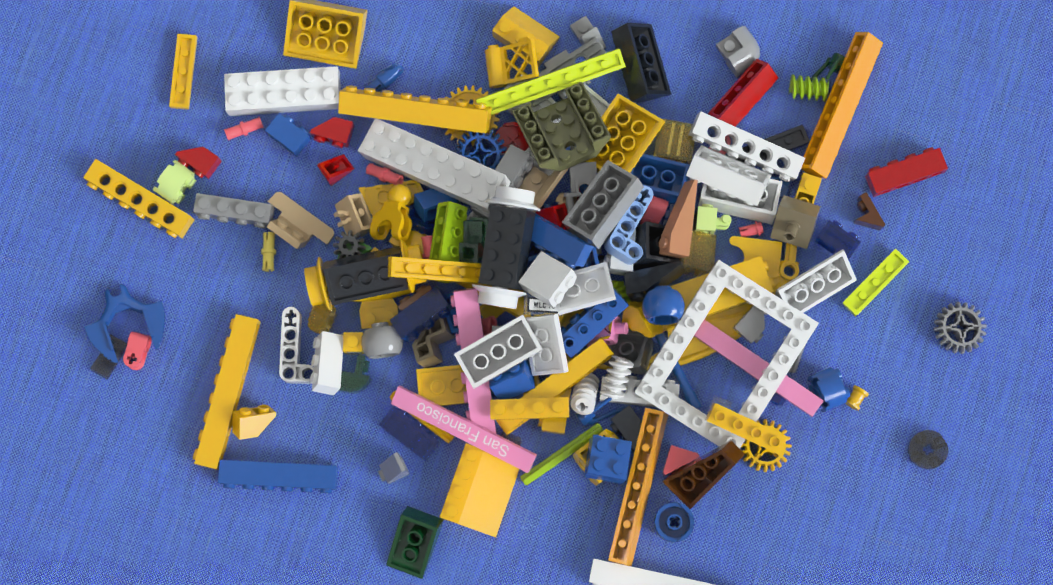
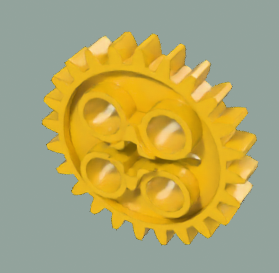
(468, 95)

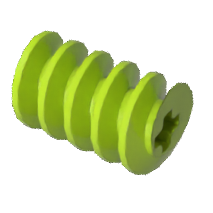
(809, 88)

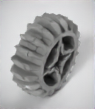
(960, 335)

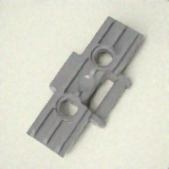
(564, 59)
(580, 174)

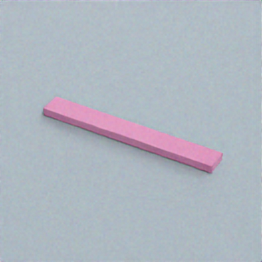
(755, 365)

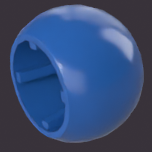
(663, 306)

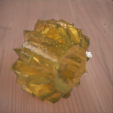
(321, 318)

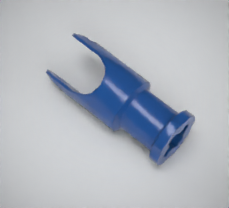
(385, 77)

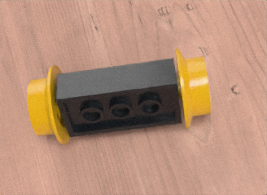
(358, 276)

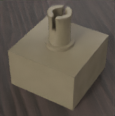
(795, 222)

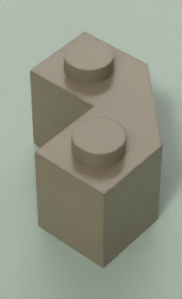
(426, 346)

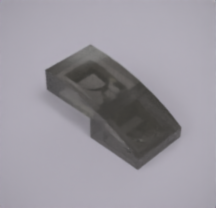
(105, 367)

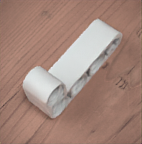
(295, 344)

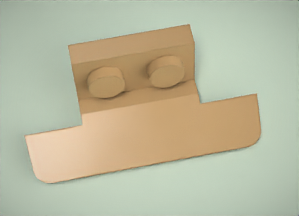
(541, 184)
(296, 223)

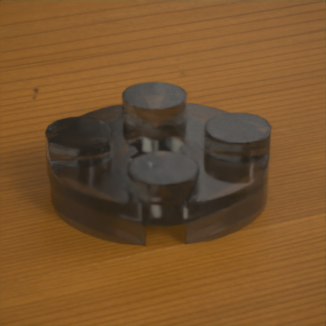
(936, 442)

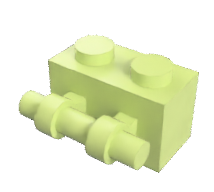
(707, 220)

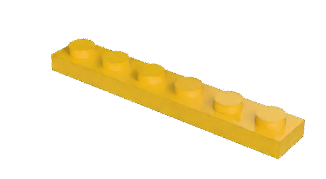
(433, 270)

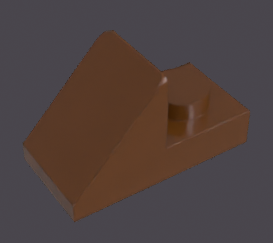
(871, 218)

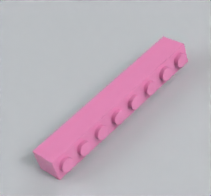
(470, 330)

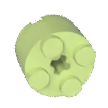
(174, 182)

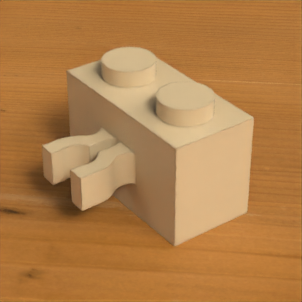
(353, 214)

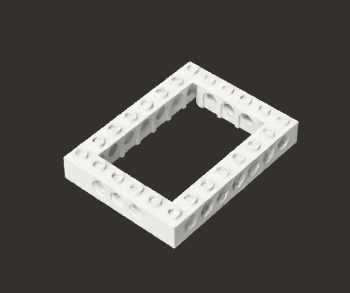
(719, 277)

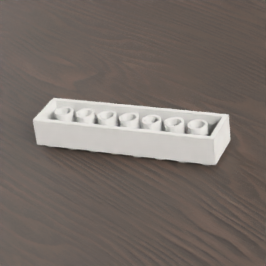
(432, 165)

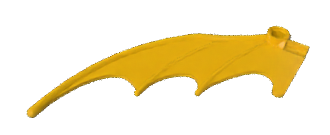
(727, 319)

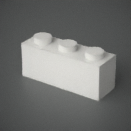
(327, 363)

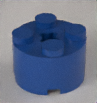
(829, 387)
(685, 523)

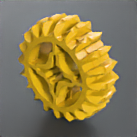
(755, 458)

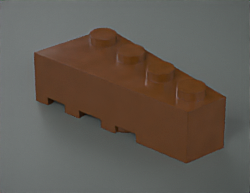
(700, 475)

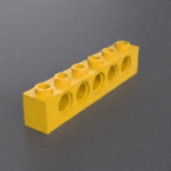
(99, 171)

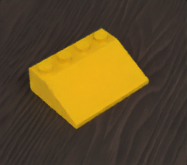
(324, 32)
(630, 131)
(479, 491)

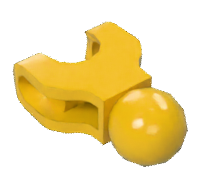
(393, 215)

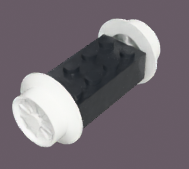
(506, 246)

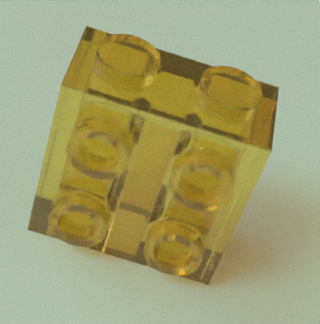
(674, 142)
(701, 254)

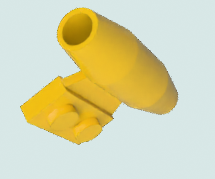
(379, 308)

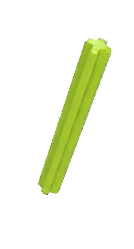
(560, 454)

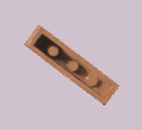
(678, 230)

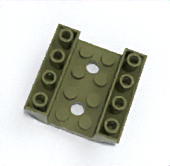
(578, 127)

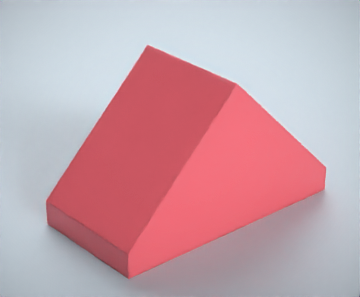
(677, 458)

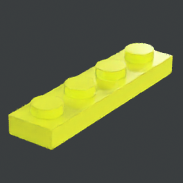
(875, 282)

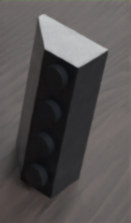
(644, 67)

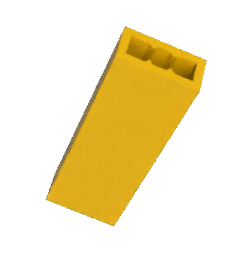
(754, 269)

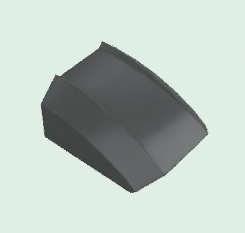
(635, 348)

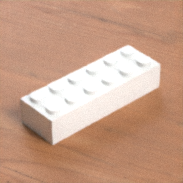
(282, 91)

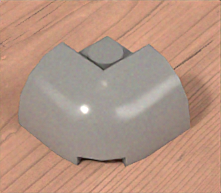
(739, 50)

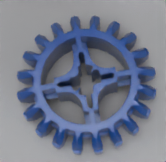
(479, 143)

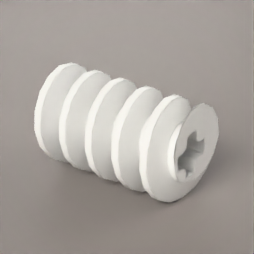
(617, 378)
(585, 395)

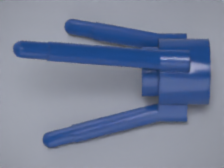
(589, 419)

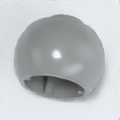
(381, 341)

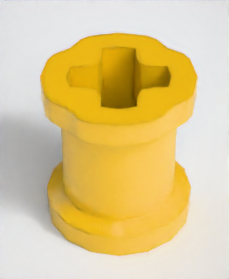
(856, 397)

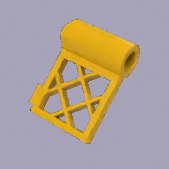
(498, 66)

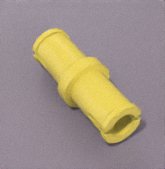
(268, 251)

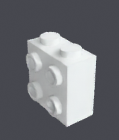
(547, 279)

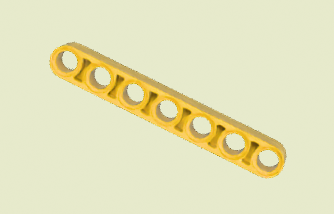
(559, 383)

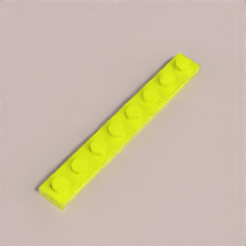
(553, 81)

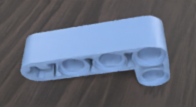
(631, 222)

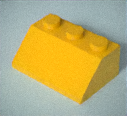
(516, 25)

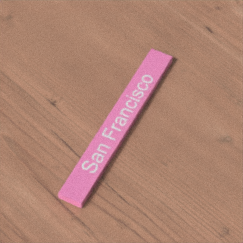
(463, 429)

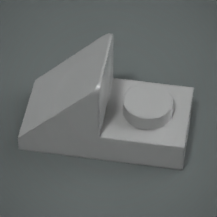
(585, 31)

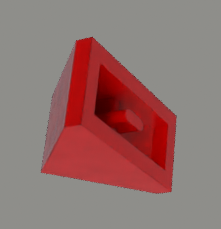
(335, 168)

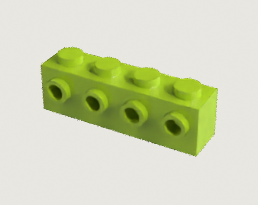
(448, 232)

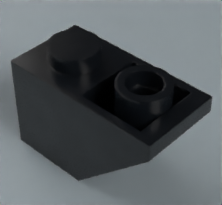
(627, 424)

